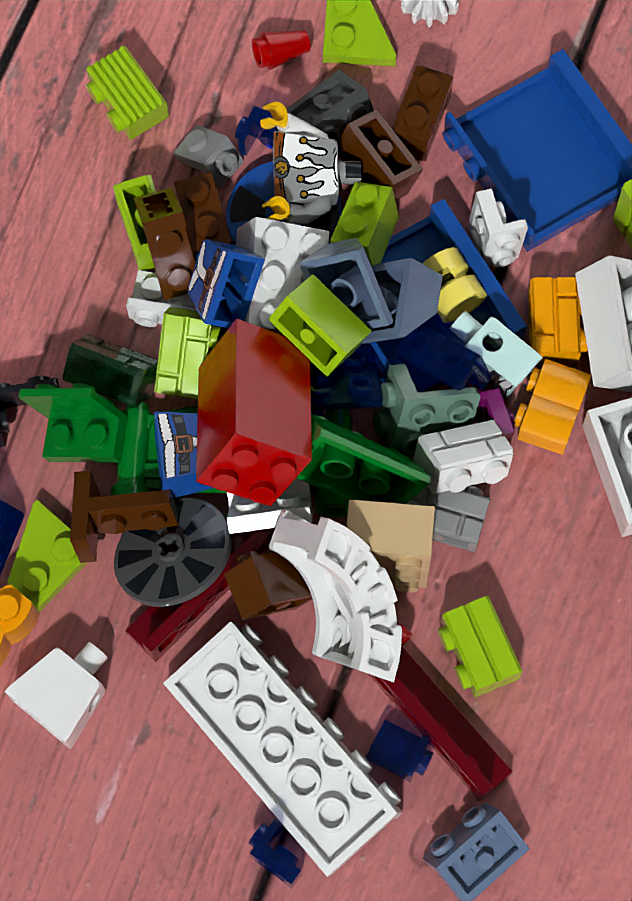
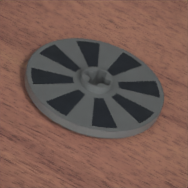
(174, 578)

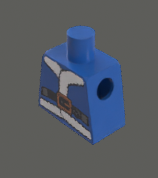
(224, 282)
(177, 452)

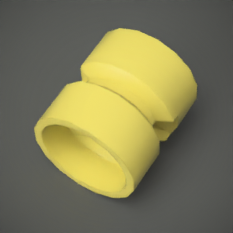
(458, 290)

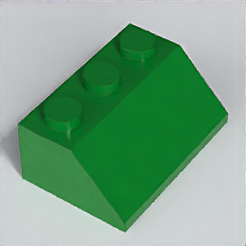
(360, 468)

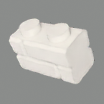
(464, 456)

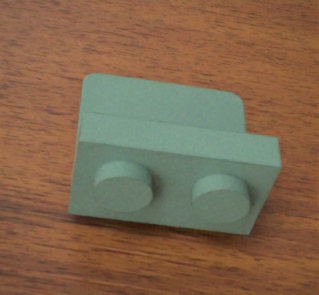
(411, 413)

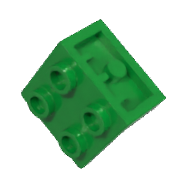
(79, 423)

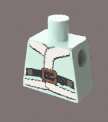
(512, 356)

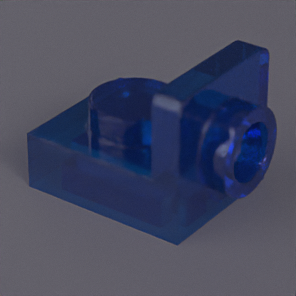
(250, 129)
(400, 751)
(279, 861)

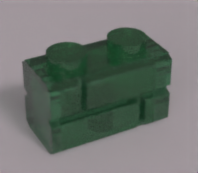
(111, 369)

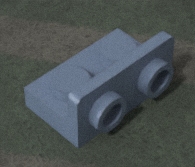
(475, 851)

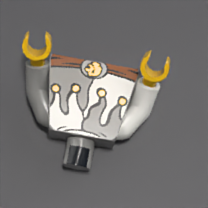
(304, 169)

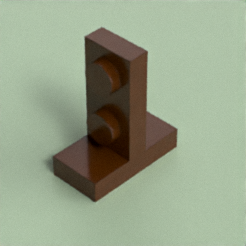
(167, 241)
(114, 514)

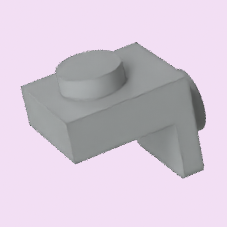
(209, 153)

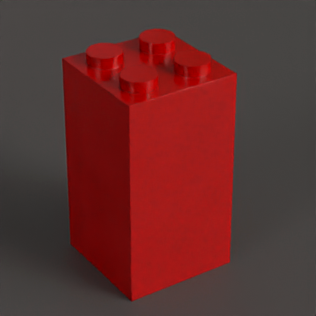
(253, 414)

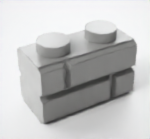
(456, 515)

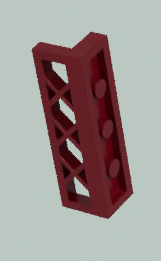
(163, 626)
(449, 730)

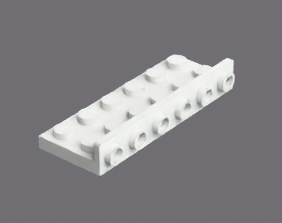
(284, 746)

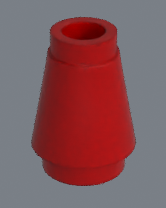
(277, 48)

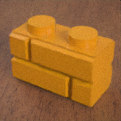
(555, 320)

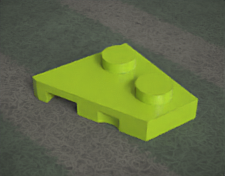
(355, 35)
(44, 558)

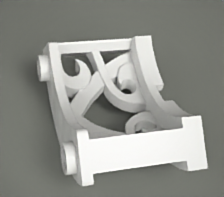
(348, 593)

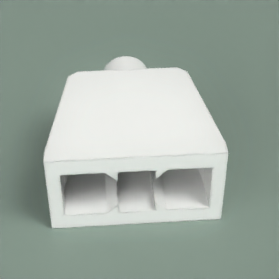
(61, 691)

